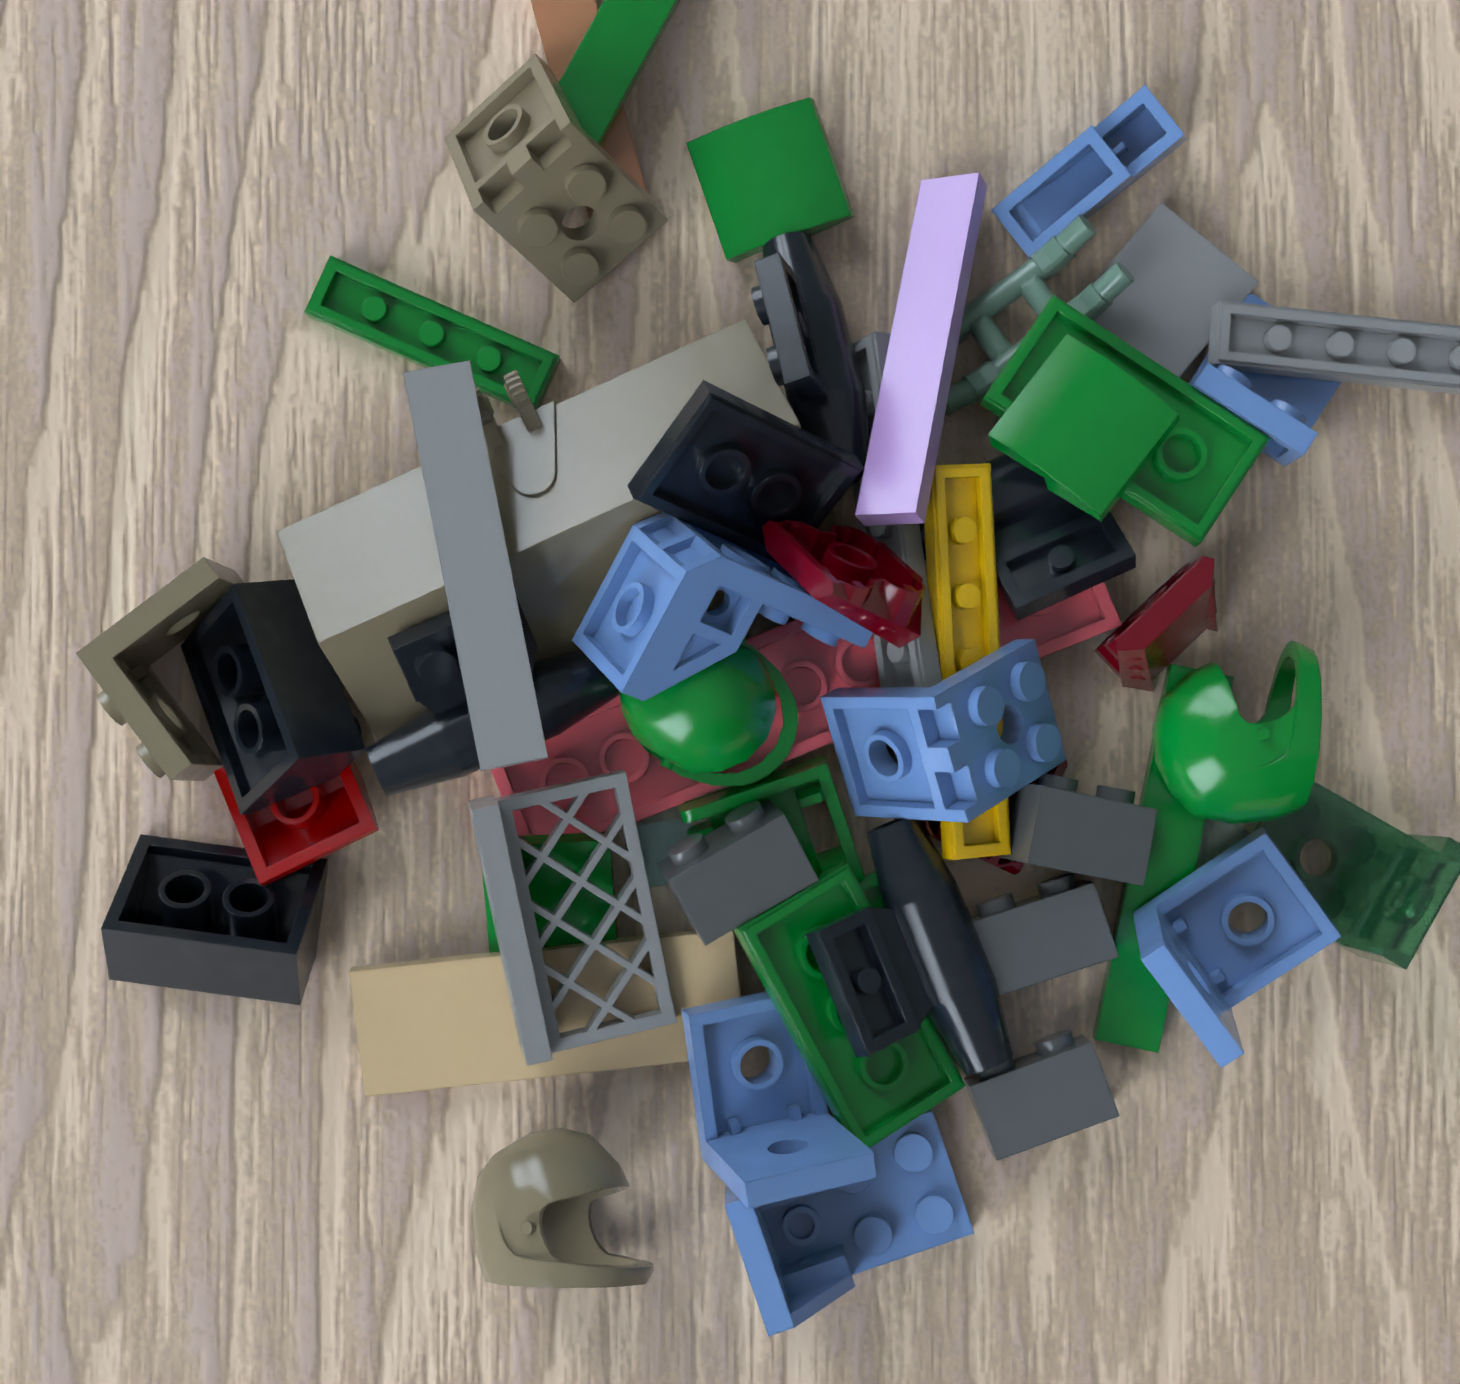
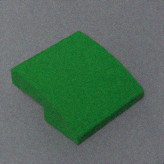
(770, 178)
(1084, 427)

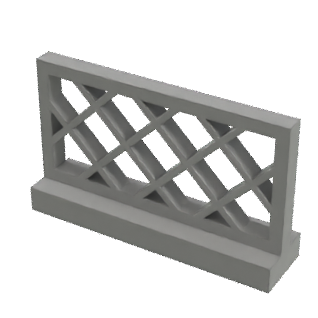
(517, 928)

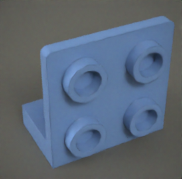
(1274, 404)

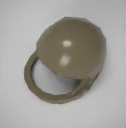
(537, 1214)

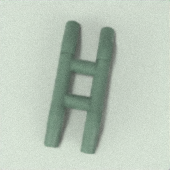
(1029, 283)

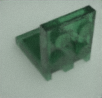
(1379, 880)

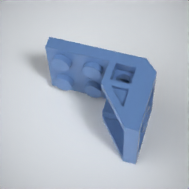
(652, 612)
(812, 1245)

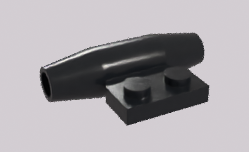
(811, 343)
(1046, 543)
(441, 740)
(913, 957)

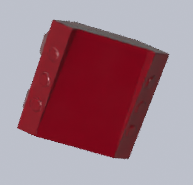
(851, 576)
(1163, 625)

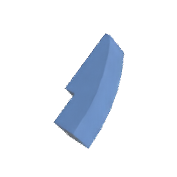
(1090, 171)

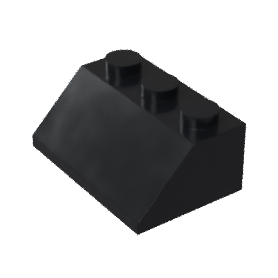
(270, 695)
(205, 924)

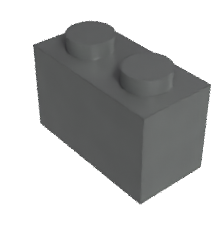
(1080, 831)
(736, 869)
(1044, 933)
(1041, 1095)

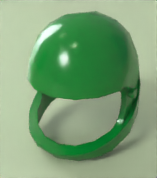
(717, 720)
(1238, 767)

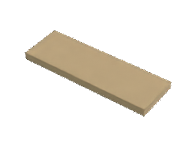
(455, 1024)

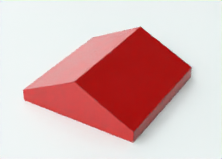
(304, 825)

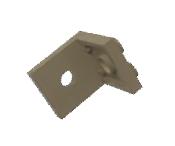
(532, 164)
(133, 692)

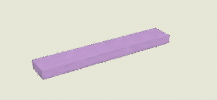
(921, 352)

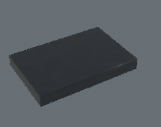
(739, 467)

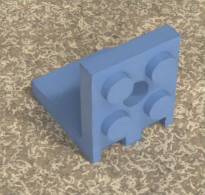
(947, 739)
(1210, 964)
(770, 1130)

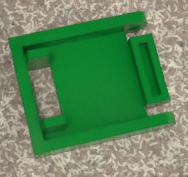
(786, 788)

